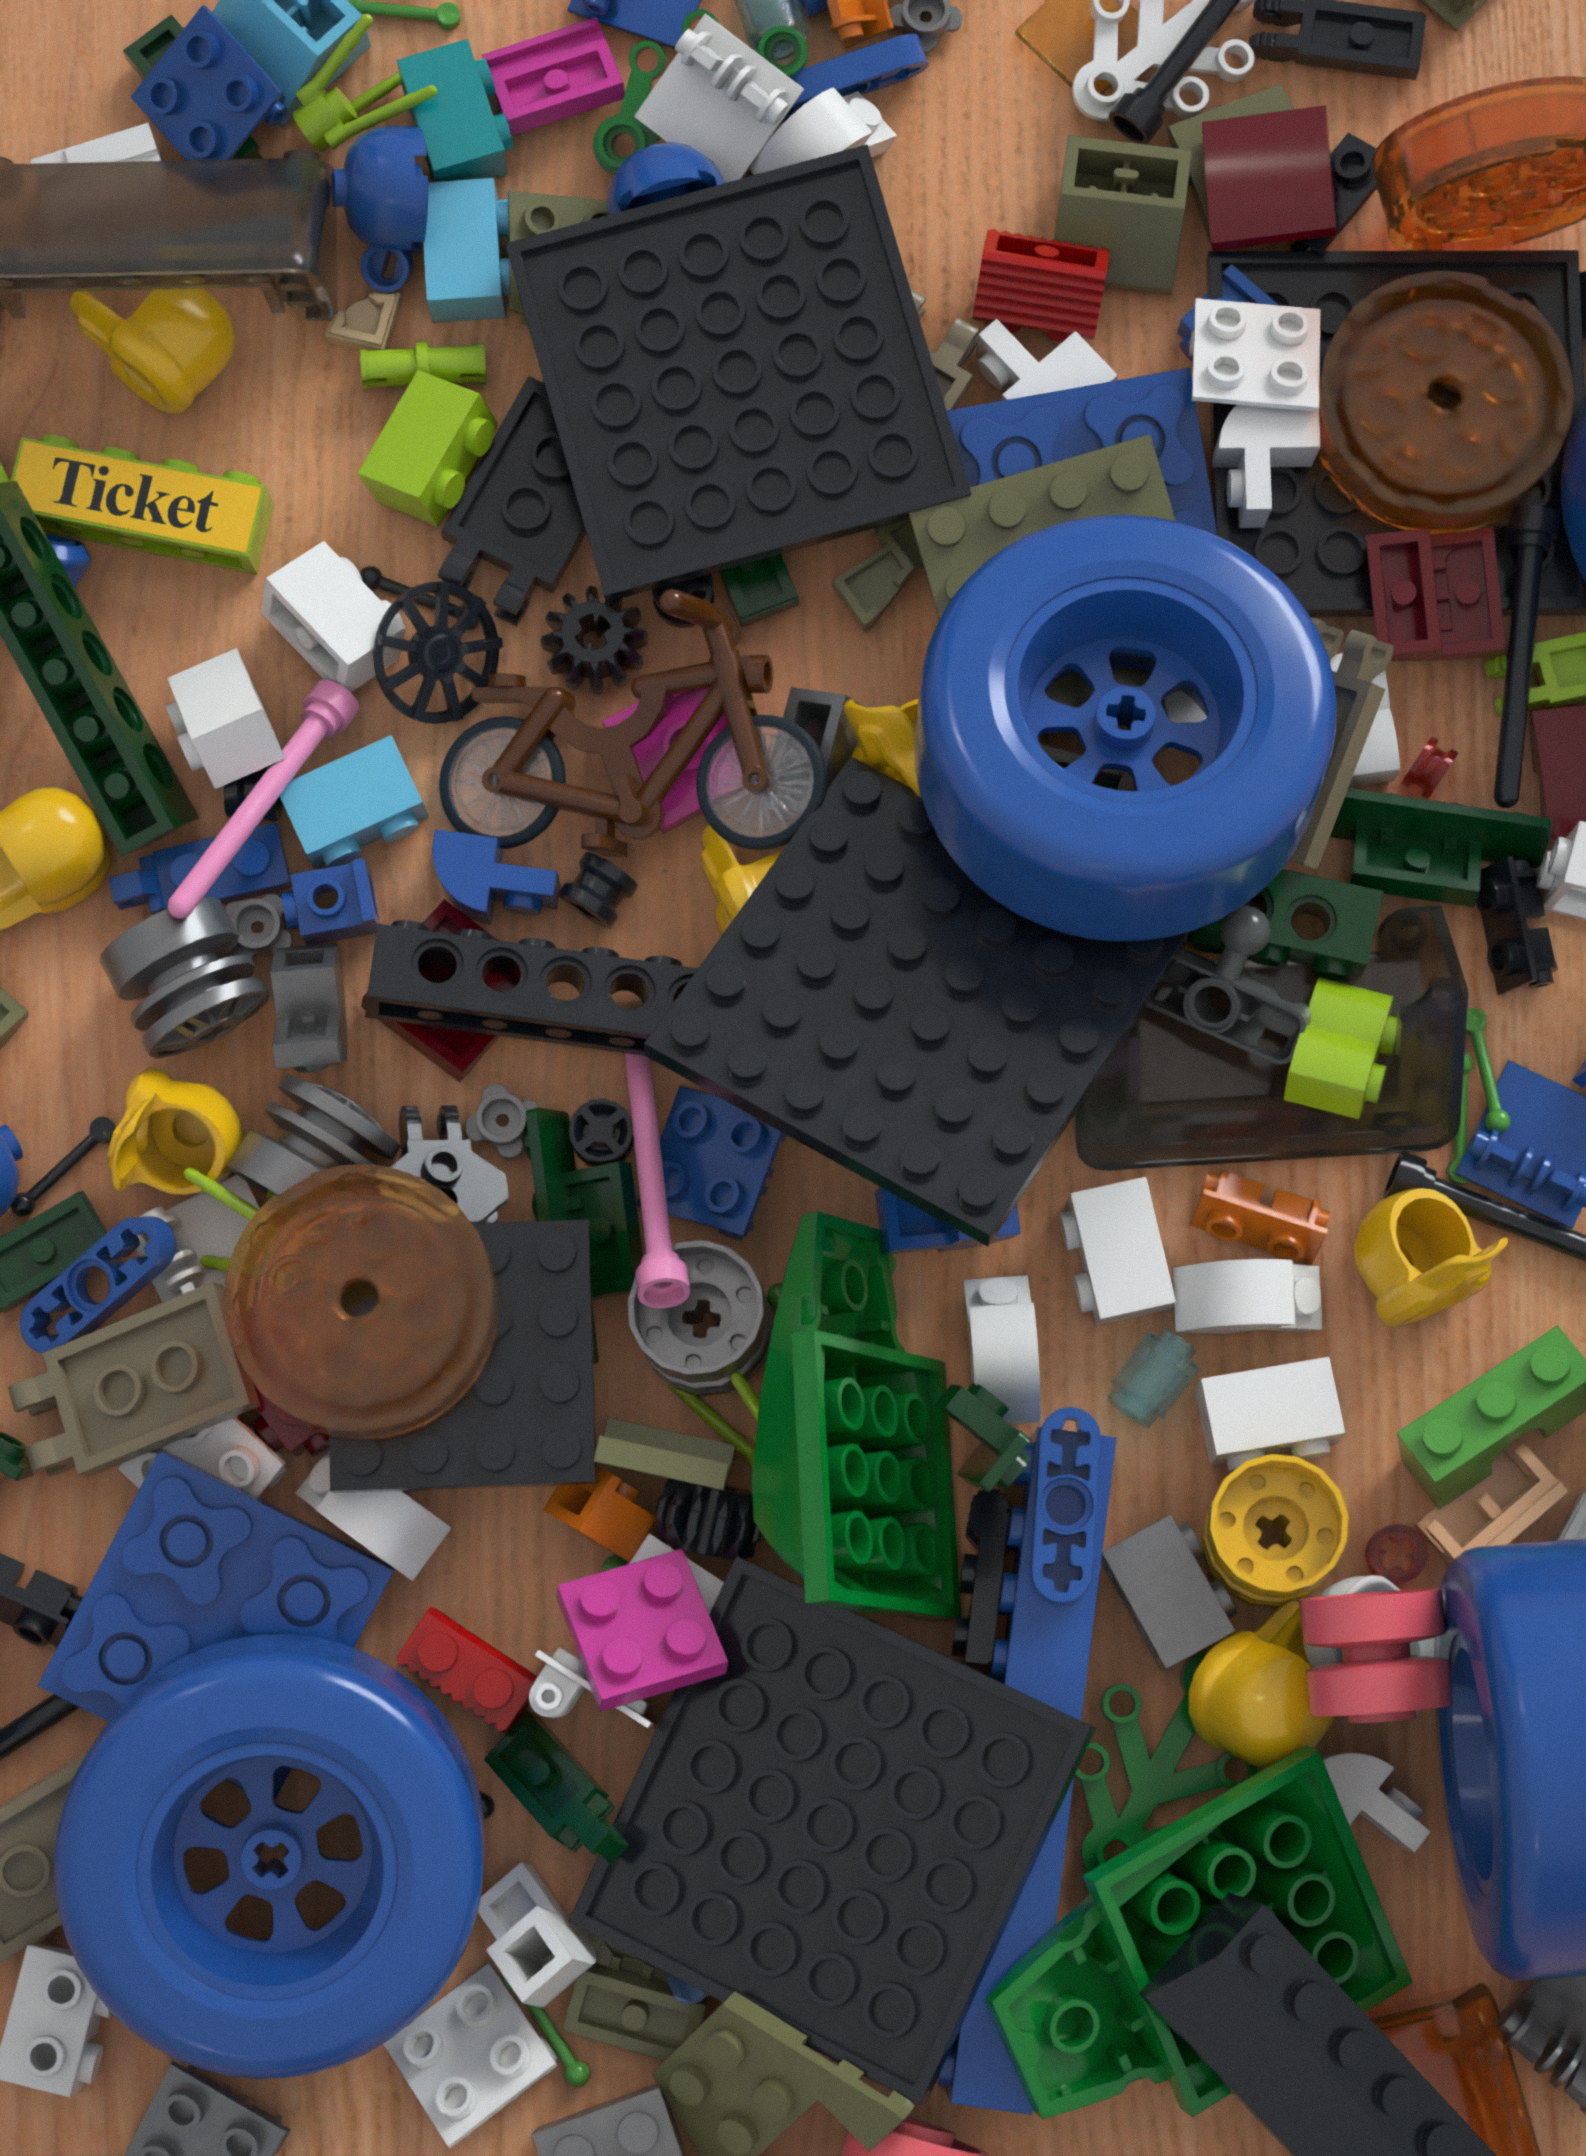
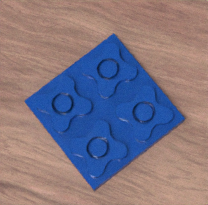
(1062, 424)
(202, 1569)

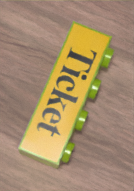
(144, 504)

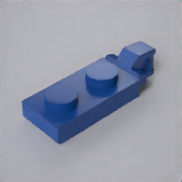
(253, 871)

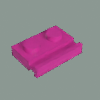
(554, 76)

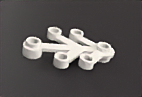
(1152, 47)

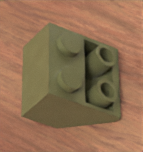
(1128, 203)

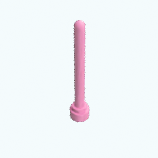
(326, 711)
(661, 1276)

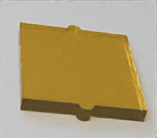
(1064, 35)

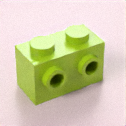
(428, 448)

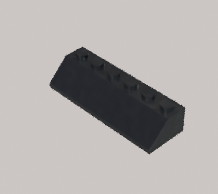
(1298, 2044)

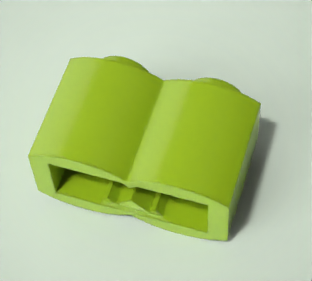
(1339, 1050)

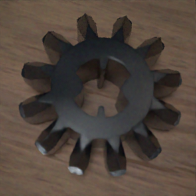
(582, 662)
(707, 1520)

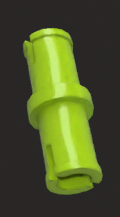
(399, 366)

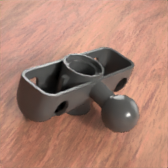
(1252, 1003)

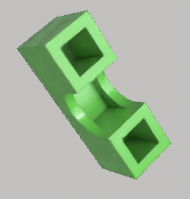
(1462, 1436)

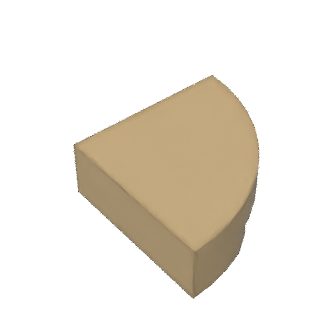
(366, 323)

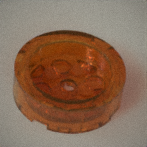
(1487, 167)
(1419, 462)
(375, 1370)

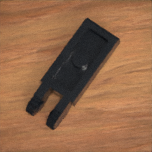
(1342, 36)
(982, 1579)

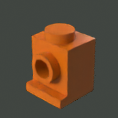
(603, 1513)

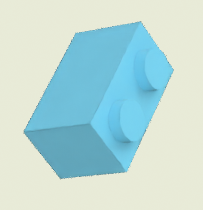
(464, 251)
(353, 804)

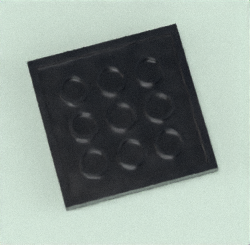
(533, 1402)

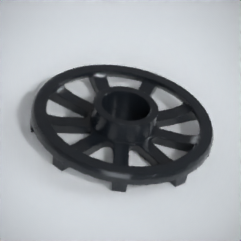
(437, 651)

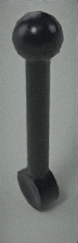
(373, 579)
(100, 1132)

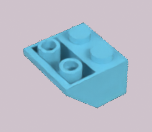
(292, 38)

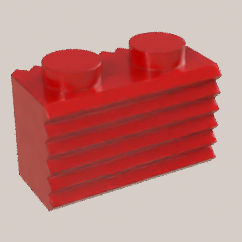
(1040, 285)
(467, 1670)

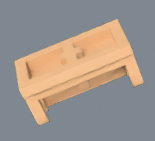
(1494, 1508)

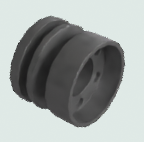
(185, 979)
(319, 1136)
(718, 1285)

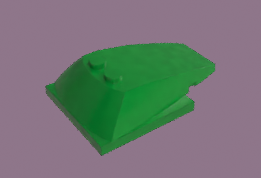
(850, 1436)
(1276, 1839)

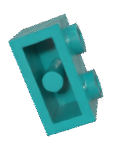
(458, 122)

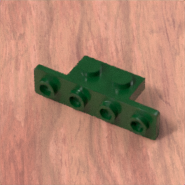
(1432, 846)
(594, 1193)
(1000, 1453)

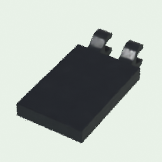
(517, 509)

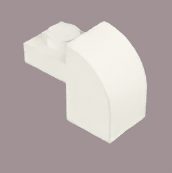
(824, 128)
(1010, 365)
(1255, 441)
(1247, 1297)
(1004, 1343)
(382, 1522)
(1357, 1785)
(535, 1940)

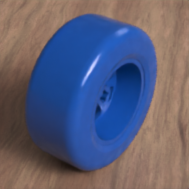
(1148, 602)
(1518, 1752)
(305, 1992)

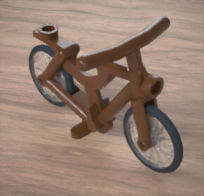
(750, 784)

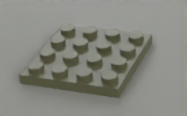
(972, 529)

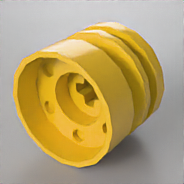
(1281, 1493)

